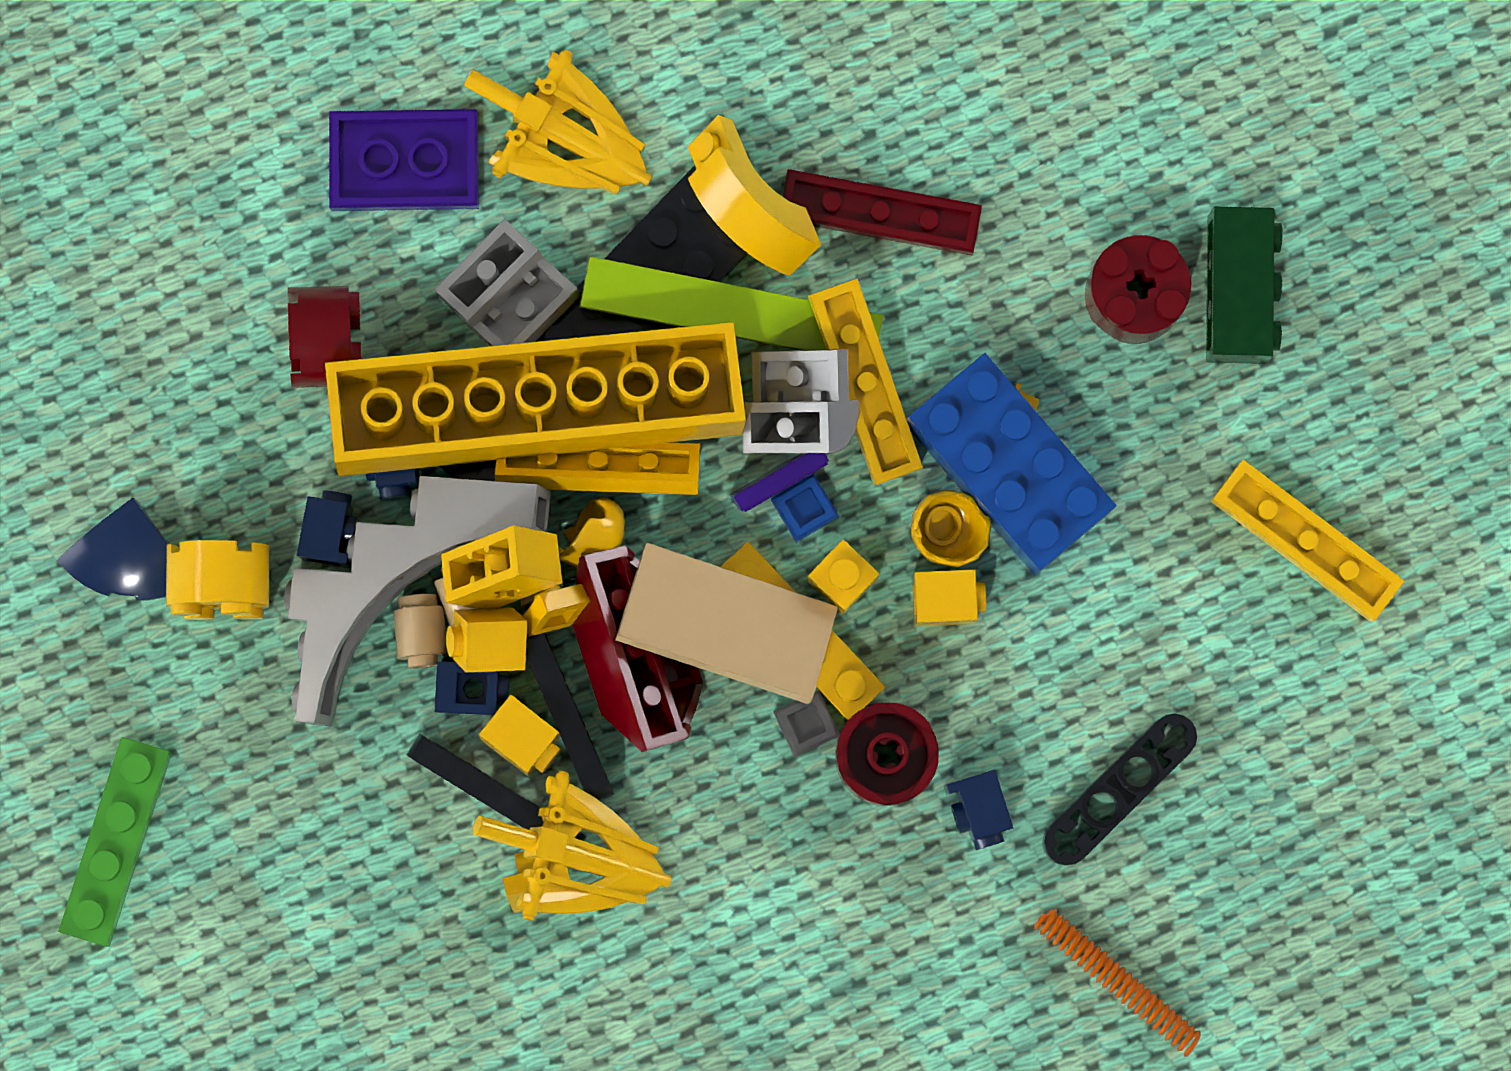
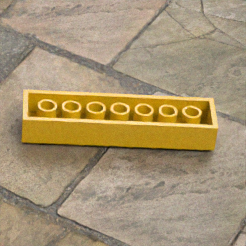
(534, 399)

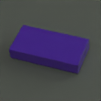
(777, 480)

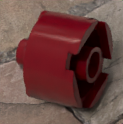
(1156, 267)
(321, 331)
(915, 748)

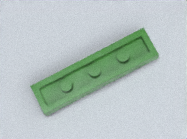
(115, 842)

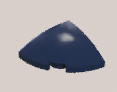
(121, 555)

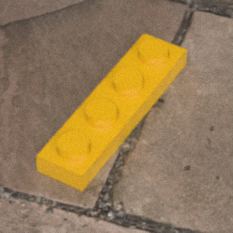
(881, 419)
(629, 469)
(1307, 541)
(843, 676)

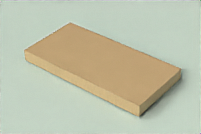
(727, 623)

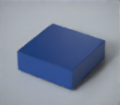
(804, 508)

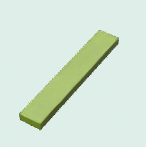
(697, 301)

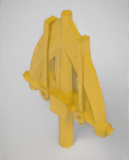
(608, 158)
(626, 865)

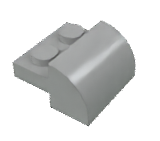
(507, 289)
(799, 403)

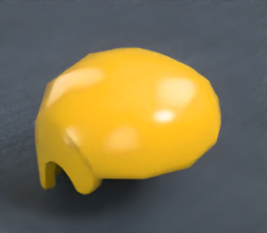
(950, 528)
(597, 529)

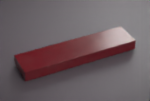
(885, 212)

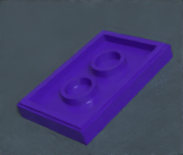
(404, 160)

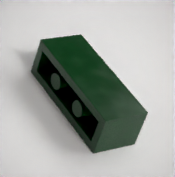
(1242, 285)

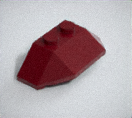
(635, 689)

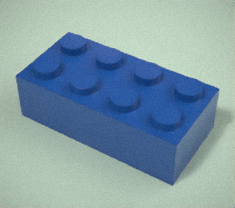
(1010, 464)

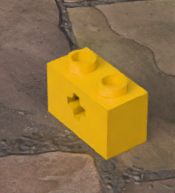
(501, 568)

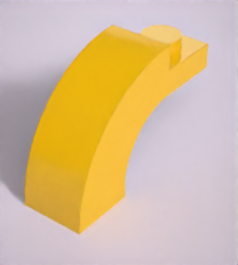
(745, 205)

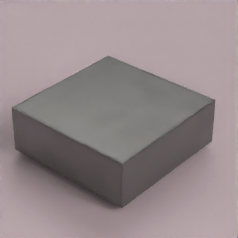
(806, 724)

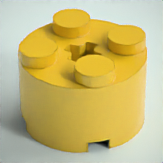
(217, 577)

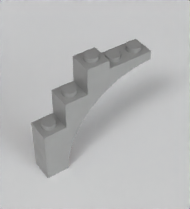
(384, 563)

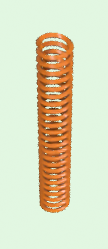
(1133, 982)

